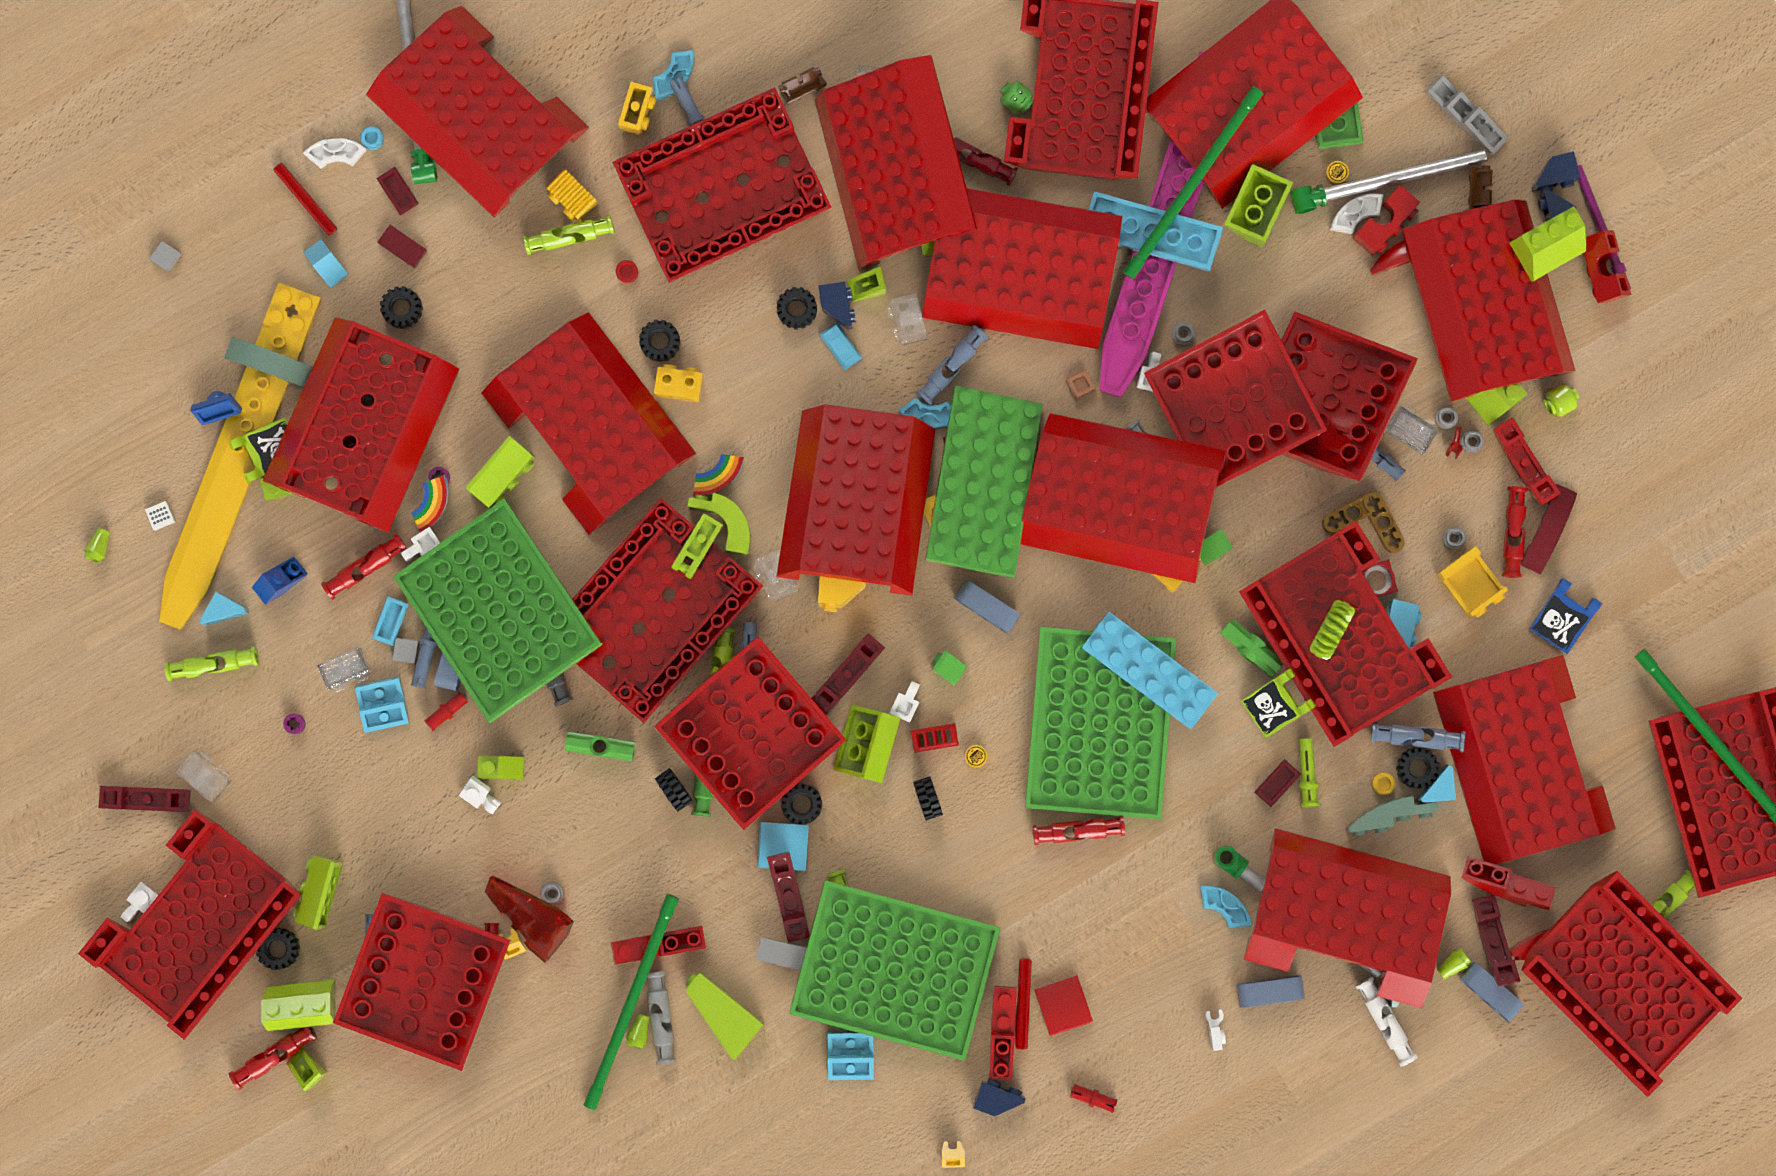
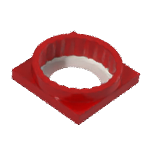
(1384, 567)

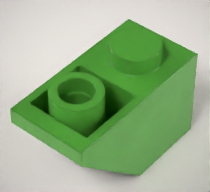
(948, 667)

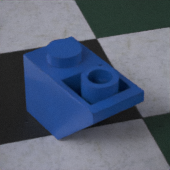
(279, 580)

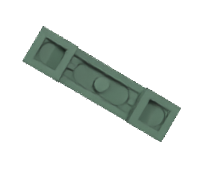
(268, 362)

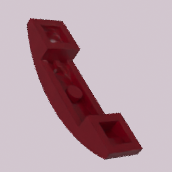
(1549, 530)
(848, 673)
(144, 799)
(788, 896)
(1494, 941)

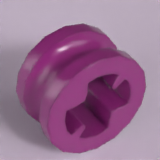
(435, 470)
(289, 729)

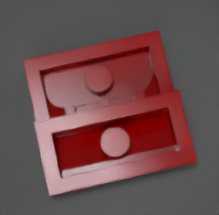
(1063, 1005)

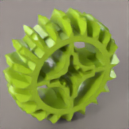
(1332, 629)

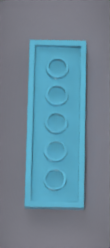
(1184, 241)
(1149, 670)

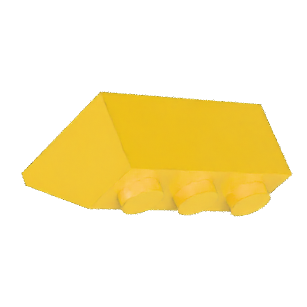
(837, 592)

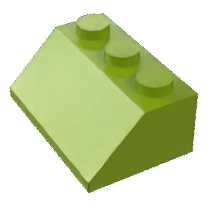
(1258, 205)
(1551, 244)
(1496, 402)
(501, 473)
(867, 743)
(317, 892)
(298, 1005)

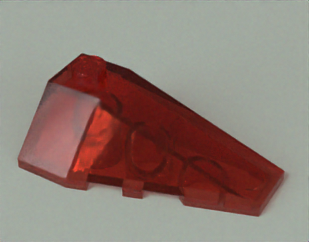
(537, 920)

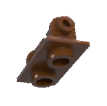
(811, 82)
(1479, 179)

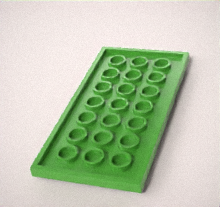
(983, 482)

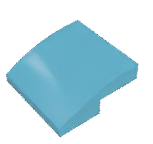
(382, 704)
(782, 838)
(850, 1055)

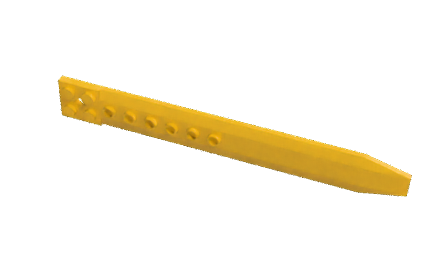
(224, 480)

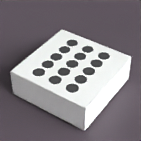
(160, 515)

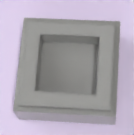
(165, 256)
(405, 650)

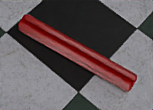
(305, 199)
(1023, 1004)

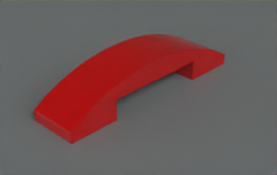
(1524, 462)

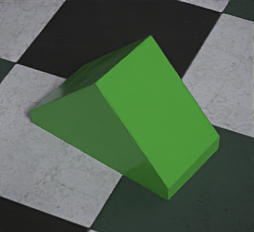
(1215, 547)

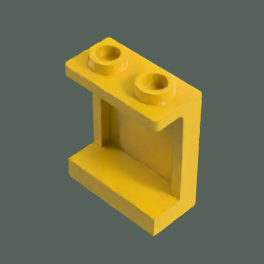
(1472, 583)

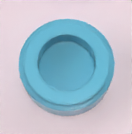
(372, 138)

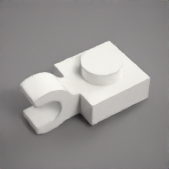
(1153, 361)
(422, 544)
(905, 705)
(477, 793)
(140, 900)
(1216, 1035)

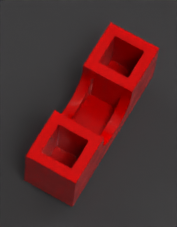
(1374, 235)
(1605, 285)

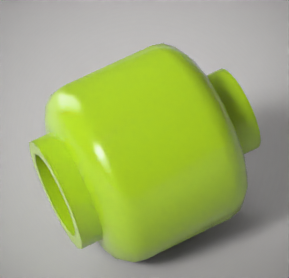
(1561, 400)

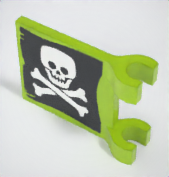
(261, 446)
(1274, 706)

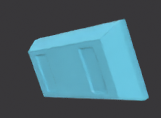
(840, 346)
(390, 621)

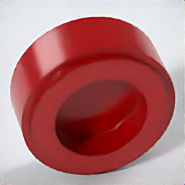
(627, 271)

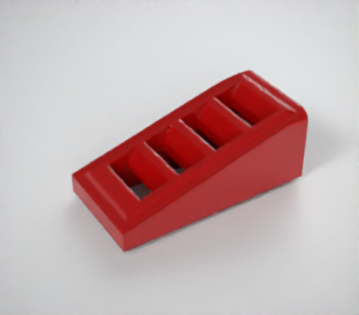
(916, 743)

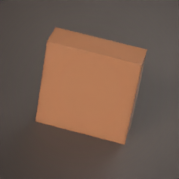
(1080, 384)

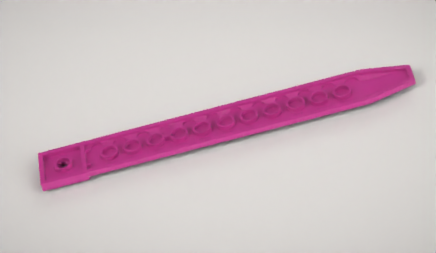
(1144, 297)

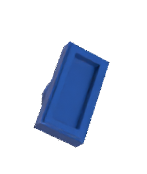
(216, 407)

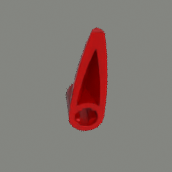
(1391, 258)

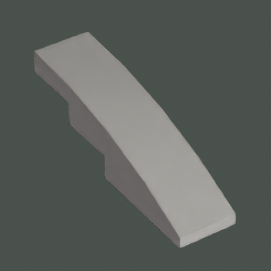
(1466, 114)
(780, 953)

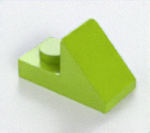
(500, 767)

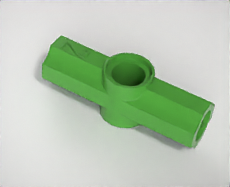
(1251, 647)
(614, 749)

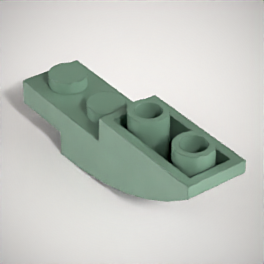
(1382, 816)

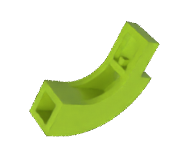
(738, 528)

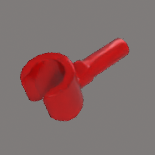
(1455, 446)

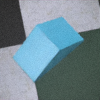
(325, 263)
(222, 609)
(1442, 789)

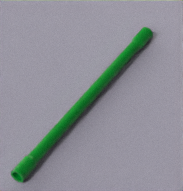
(1245, 107)
(1703, 728)
(665, 914)

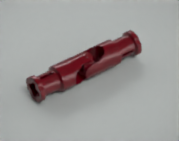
(985, 162)

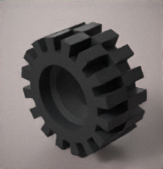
(407, 319)
(800, 321)
(659, 327)
(1431, 768)
(673, 790)
(927, 798)
(811, 814)
(291, 950)

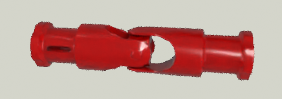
(1515, 517)
(372, 561)
(1093, 829)
(270, 1057)

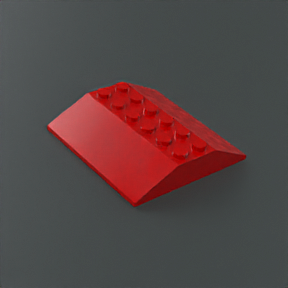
(1353, 389)
(1238, 396)
(750, 732)
(422, 981)

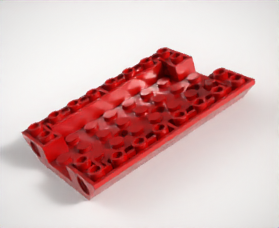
(709, 161)
(387, 434)
(677, 631)

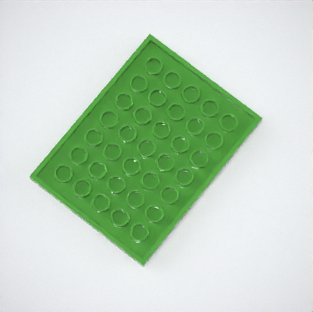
(497, 610)
(1094, 734)
(894, 970)

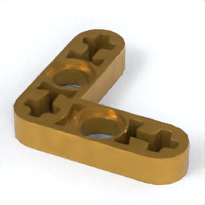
(1366, 511)

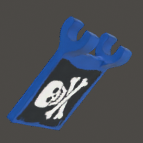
(1563, 619)

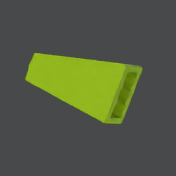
(725, 1015)

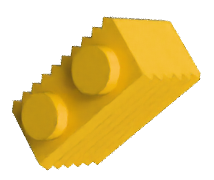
(571, 196)

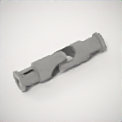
(661, 1022)

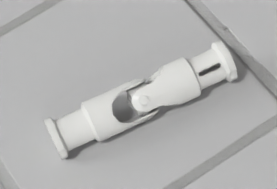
(1388, 1024)

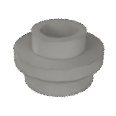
(1190, 333)
(1452, 414)
(1475, 435)
(1460, 535)
(559, 893)

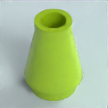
(97, 546)
(1454, 963)
(638, 1032)

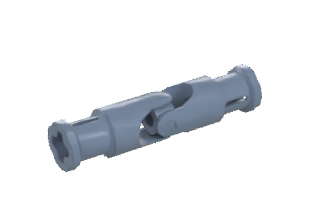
(962, 353)
(1407, 736)

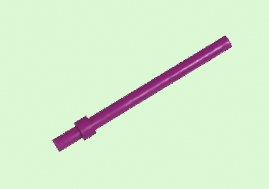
(1618, 267)

